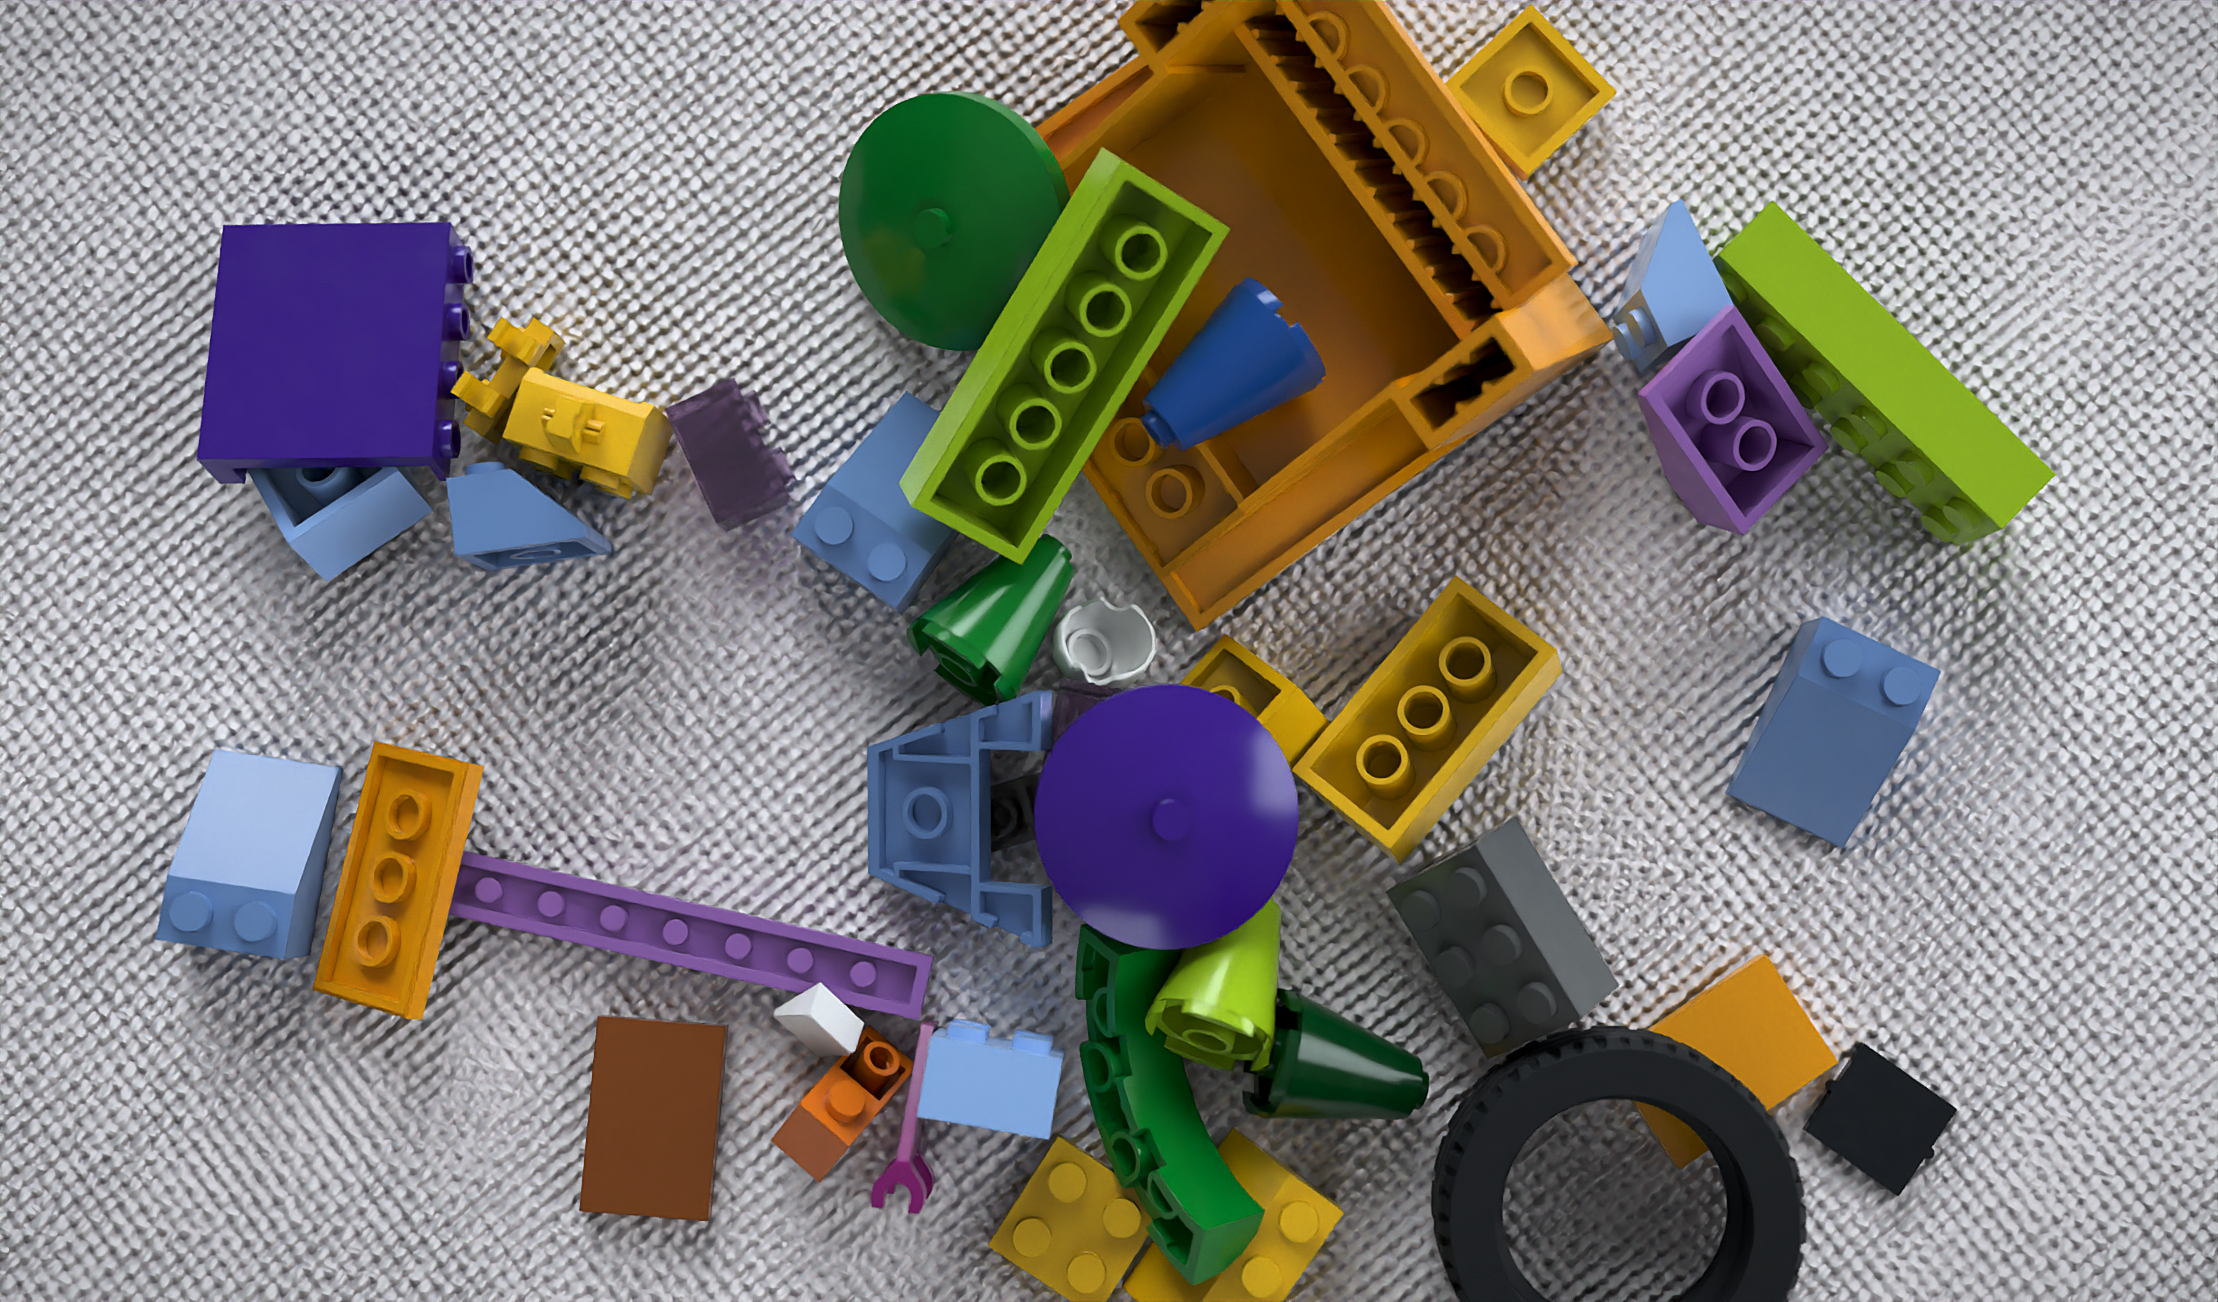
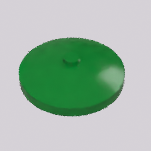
(947, 213)

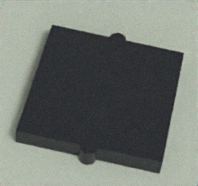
(1879, 1119)

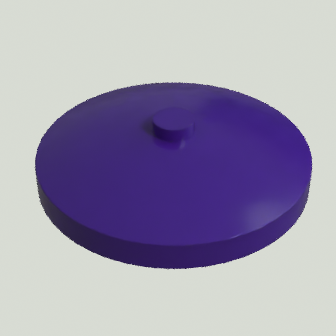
(1165, 816)

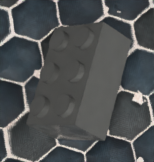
(1503, 939)

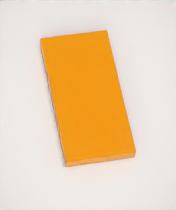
(398, 880)

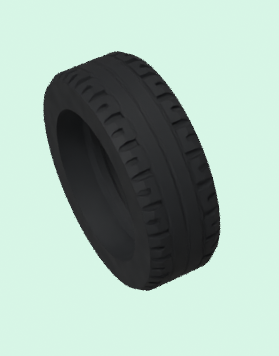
(1578, 1066)

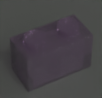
(731, 455)

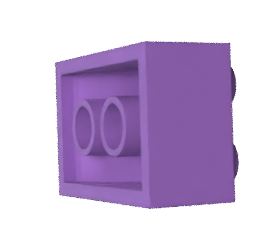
(1728, 426)

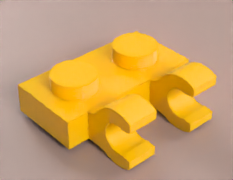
(492, 401)

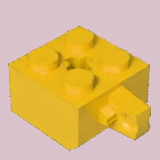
(589, 433)

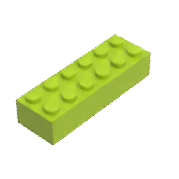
(1062, 357)
(1877, 383)

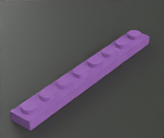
(690, 934)

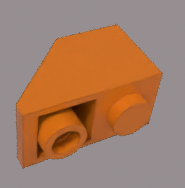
(843, 1104)

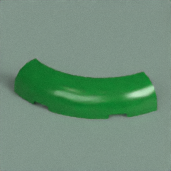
(1150, 1113)

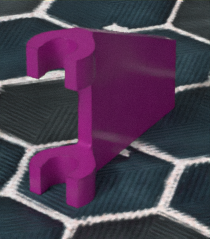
(910, 1165)

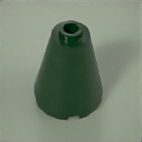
(1332, 1069)

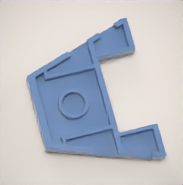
(935, 814)

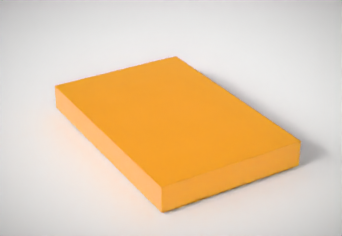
(1753, 1032)

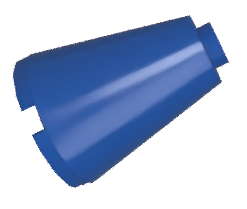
(1232, 370)

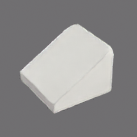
(821, 1022)

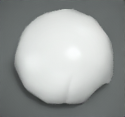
(1104, 643)

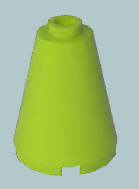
(1224, 996)

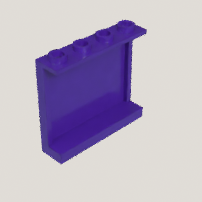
(335, 348)

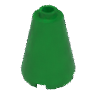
(996, 622)

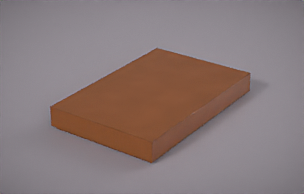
(654, 1118)

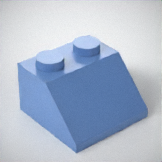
(512, 523)

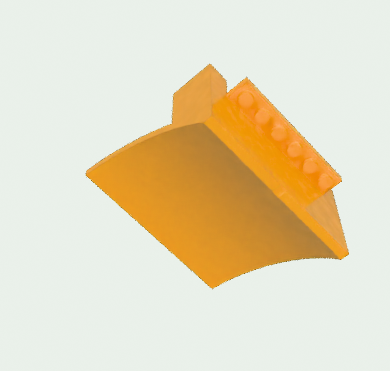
(1376, 229)

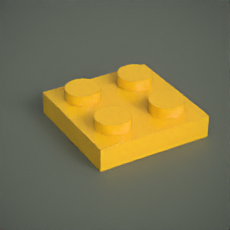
(1529, 92)
(1073, 1225)

